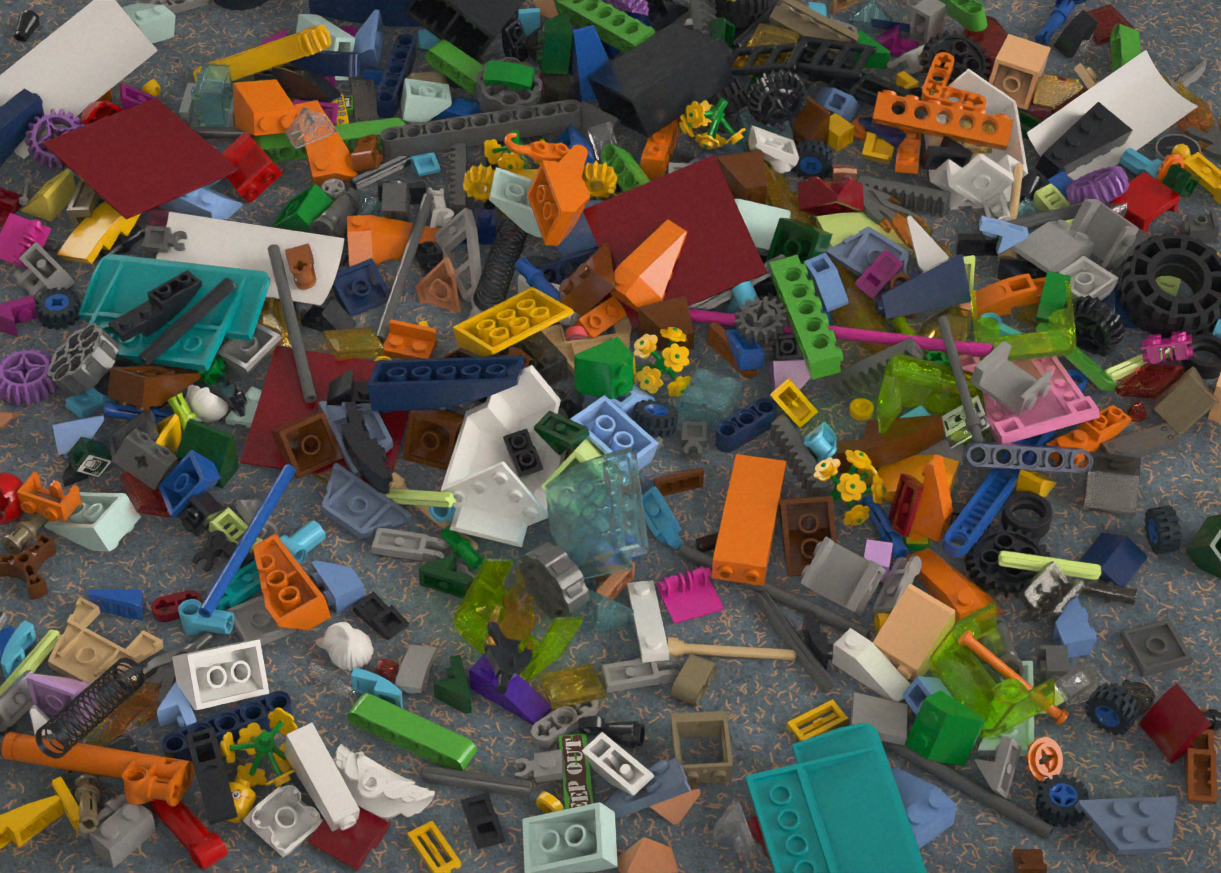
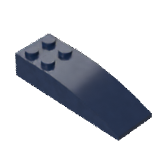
(360, 10)
(440, 382)

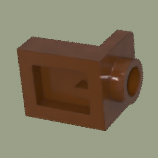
(1028, 861)

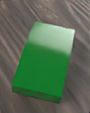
(510, 74)
(1052, 296)

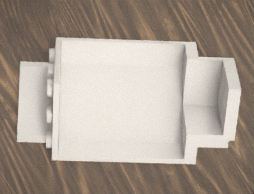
(986, 172)
(481, 475)

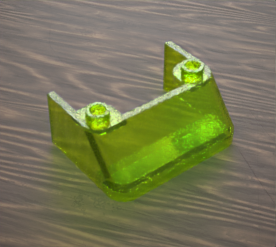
(1056, 342)
(919, 382)
(479, 602)
(971, 685)

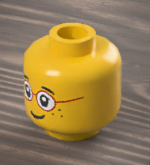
(243, 798)

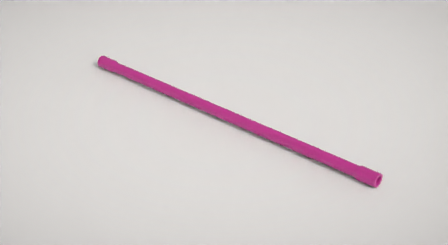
(973, 349)

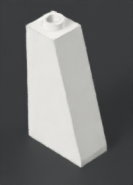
(321, 777)

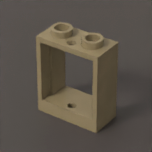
(712, 724)

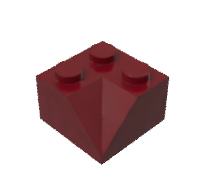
(828, 198)

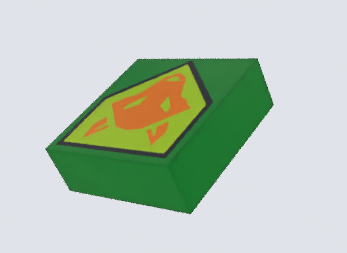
(916, 542)

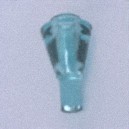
(370, 206)

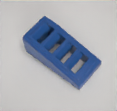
(746, 353)
(119, 602)

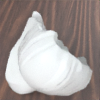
(205, 404)
(346, 646)

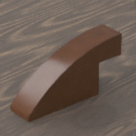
(901, 440)

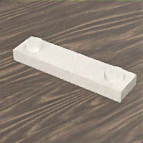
(648, 621)

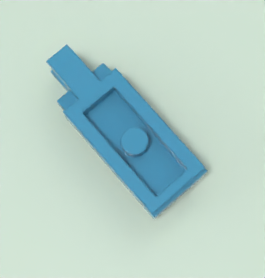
(661, 518)

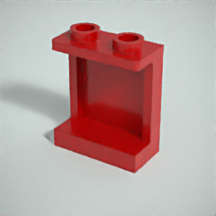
(255, 167)
(1147, 200)

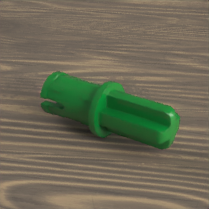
(462, 548)

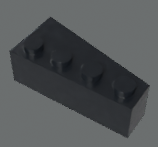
(1087, 139)

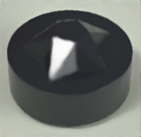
(591, 725)

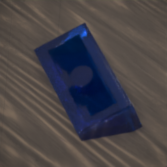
(889, 134)

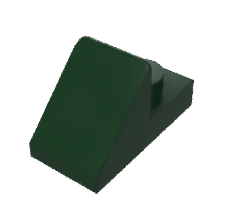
(1181, 180)
(561, 432)
(442, 576)
(454, 689)

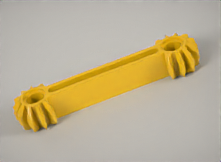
(276, 52)
(597, 177)

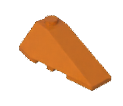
(328, 156)
(380, 238)
(646, 271)
(950, 585)
(287, 589)

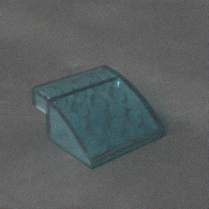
(599, 513)

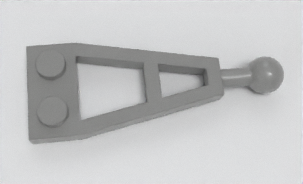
(451, 235)

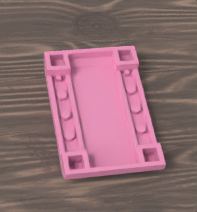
(1058, 409)

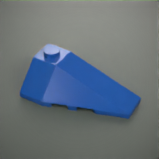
(587, 59)

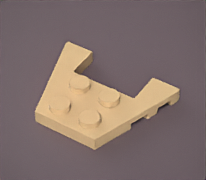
(570, 348)
(87, 655)

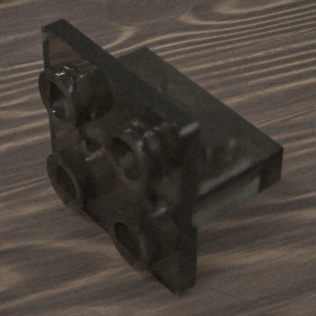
(1048, 593)

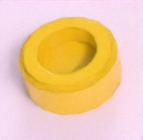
(861, 409)
(548, 803)

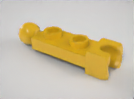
(1203, 168)

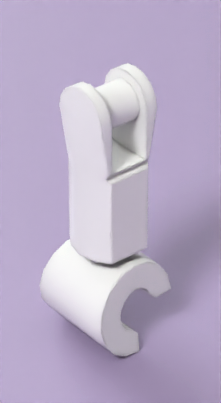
(440, 213)

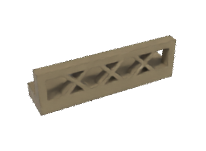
(800, 18)
(82, 203)

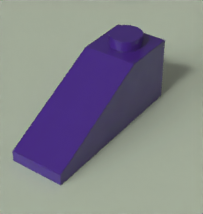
(519, 698)

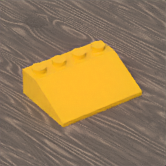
(509, 322)

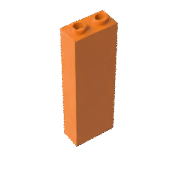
(749, 520)

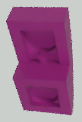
(879, 274)

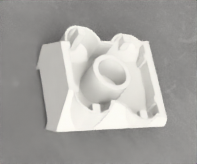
(283, 819)

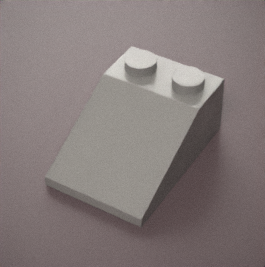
(1054, 246)

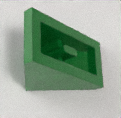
(879, 59)

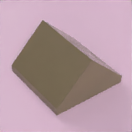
(1185, 401)

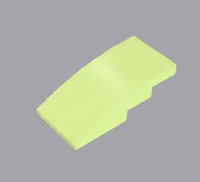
(849, 224)

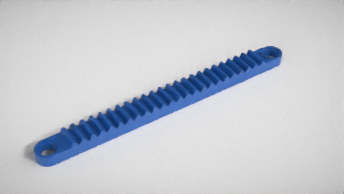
(994, 493)

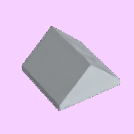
(247, 355)

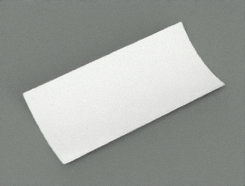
(78, 61)
(1131, 93)
(246, 246)

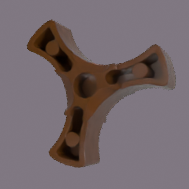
(27, 563)

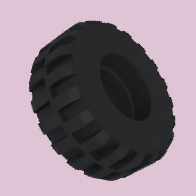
(1176, 257)

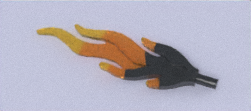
(504, 638)

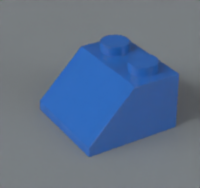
(190, 477)

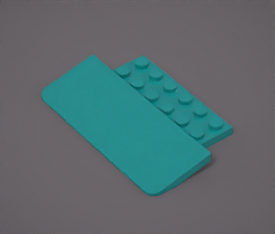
(123, 284)
(835, 808)

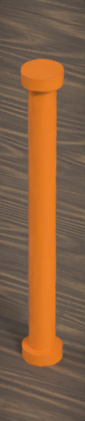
(968, 640)

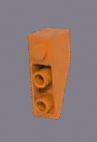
(935, 504)

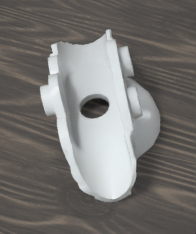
(379, 788)

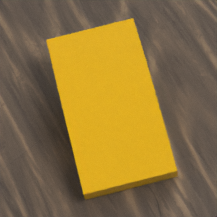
(96, 234)

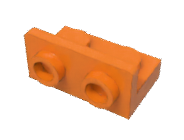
(602, 317)
(410, 341)

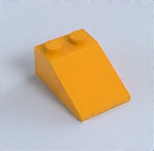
(913, 466)

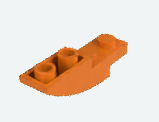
(908, 153)
(1007, 293)
(1093, 432)

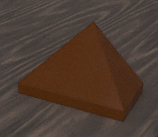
(679, 481)

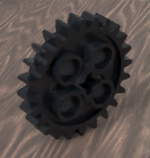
(950, 44)
(983, 560)

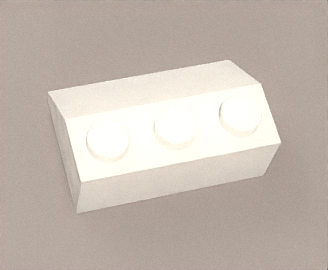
(221, 674)

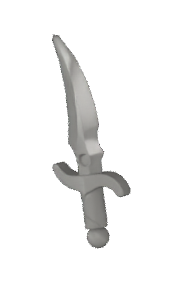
(1190, 77)

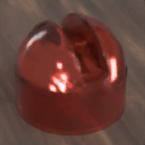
(1137, 412)
(387, 669)

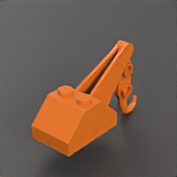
(557, 188)

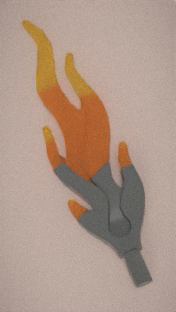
(1201, 123)
(887, 213)
(148, 696)

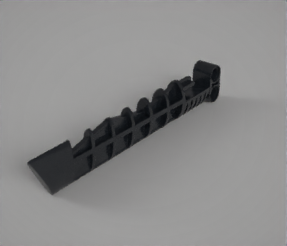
(863, 90)

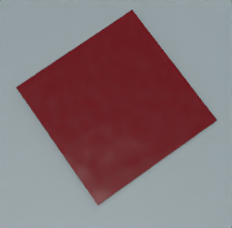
(140, 158)
(697, 199)
(284, 401)

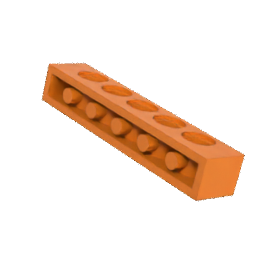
(975, 135)
(660, 149)

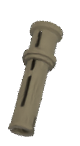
(23, 533)
(87, 798)

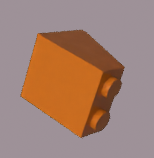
(262, 107)

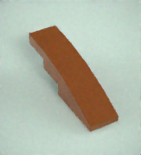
(1201, 769)

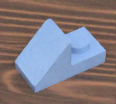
(1008, 233)
(175, 708)

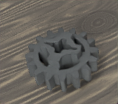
(761, 319)

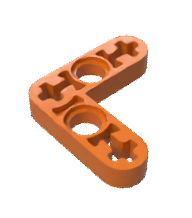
(942, 91)

